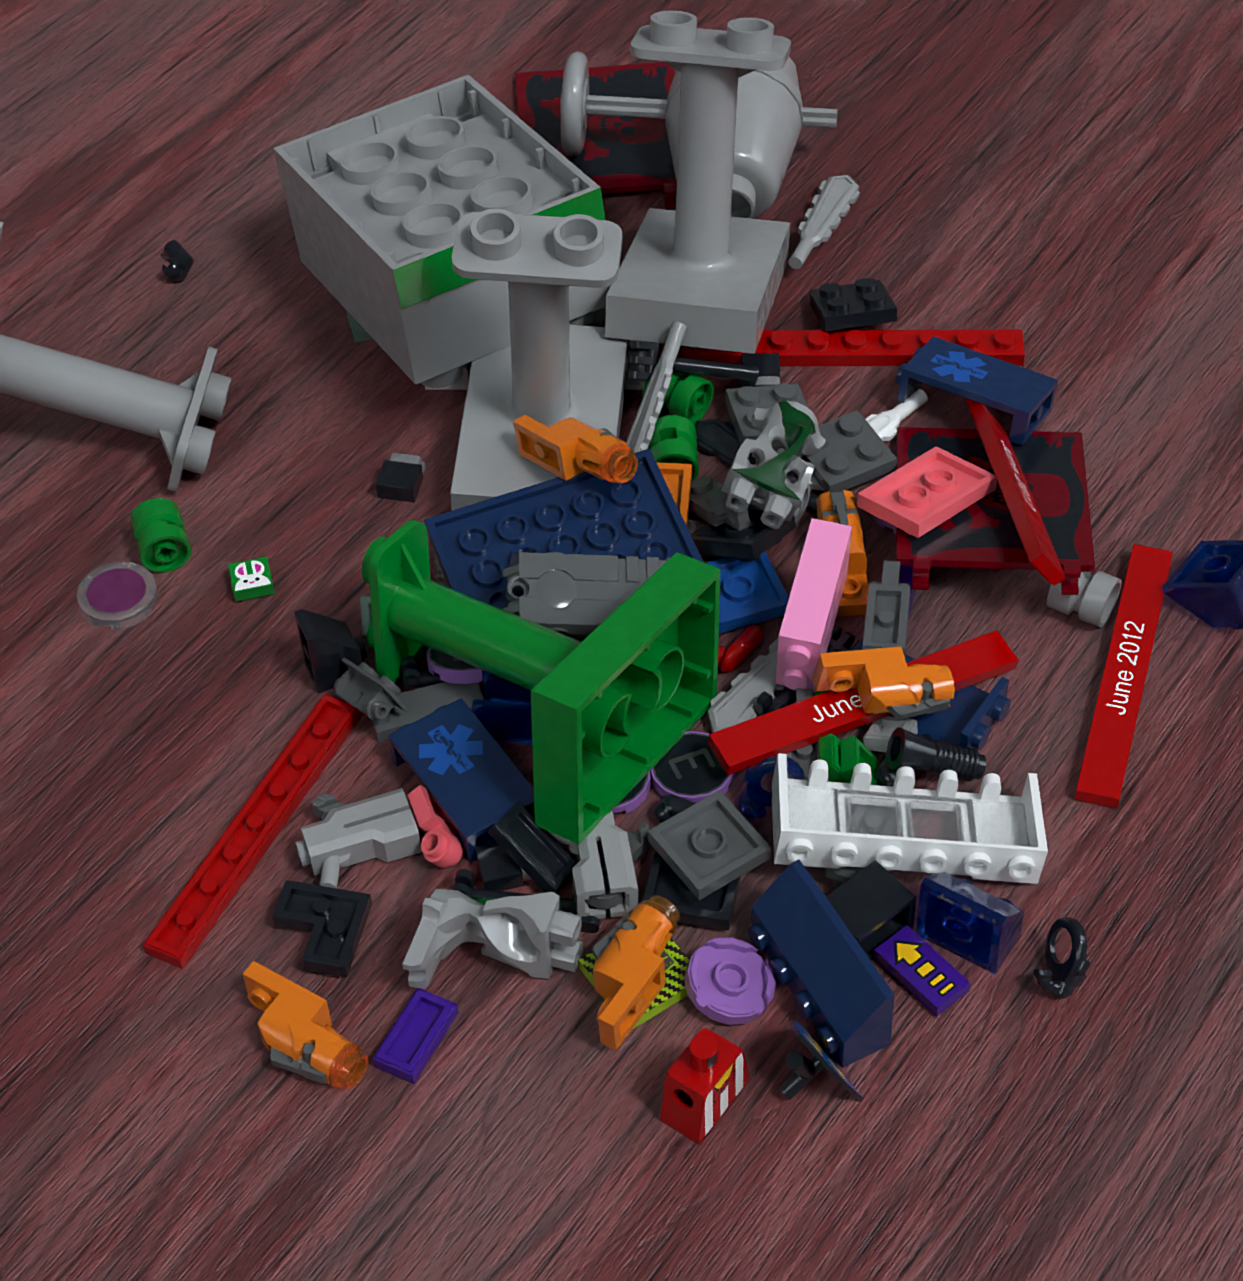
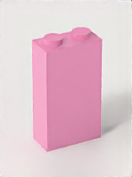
(813, 603)

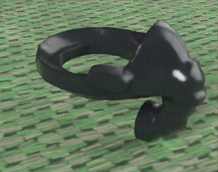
(1065, 975)

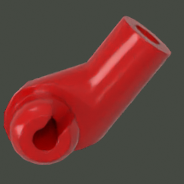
(740, 649)

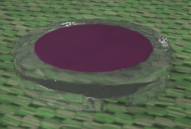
(117, 595)

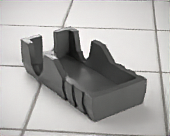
(573, 590)

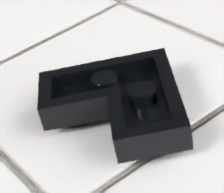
(332, 916)

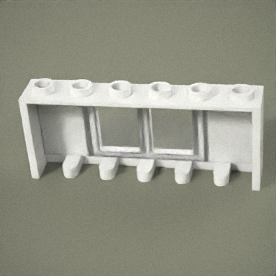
(908, 826)

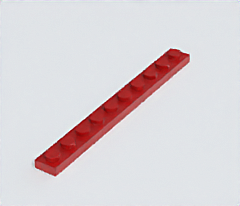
(865, 346)

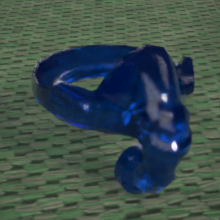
(755, 797)

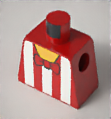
(707, 1075)

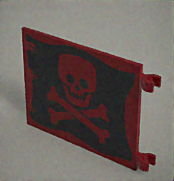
(617, 150)
(985, 530)

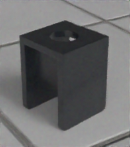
(873, 906)

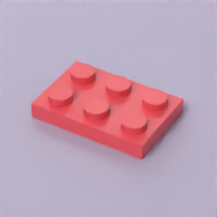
(926, 491)

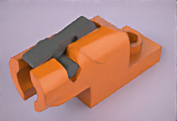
(843, 509)
(886, 681)

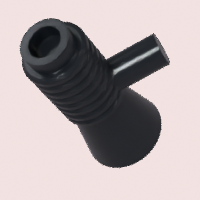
(933, 755)

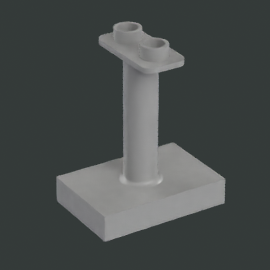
(699, 260)
(550, 365)
(120, 397)

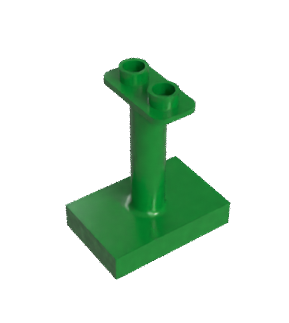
(598, 704)

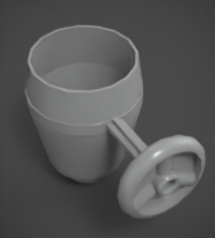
(765, 132)

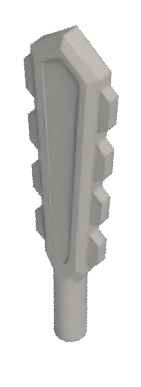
(824, 215)
(656, 390)
(740, 701)

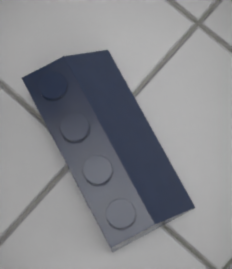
(822, 966)

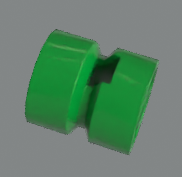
(687, 396)
(675, 442)
(160, 535)

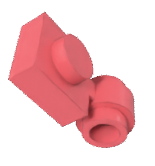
(439, 842)

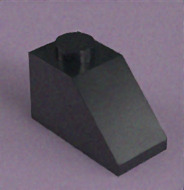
(324, 646)

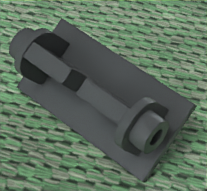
(367, 691)

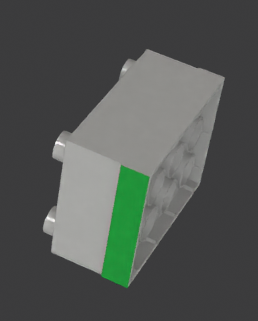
(382, 210)

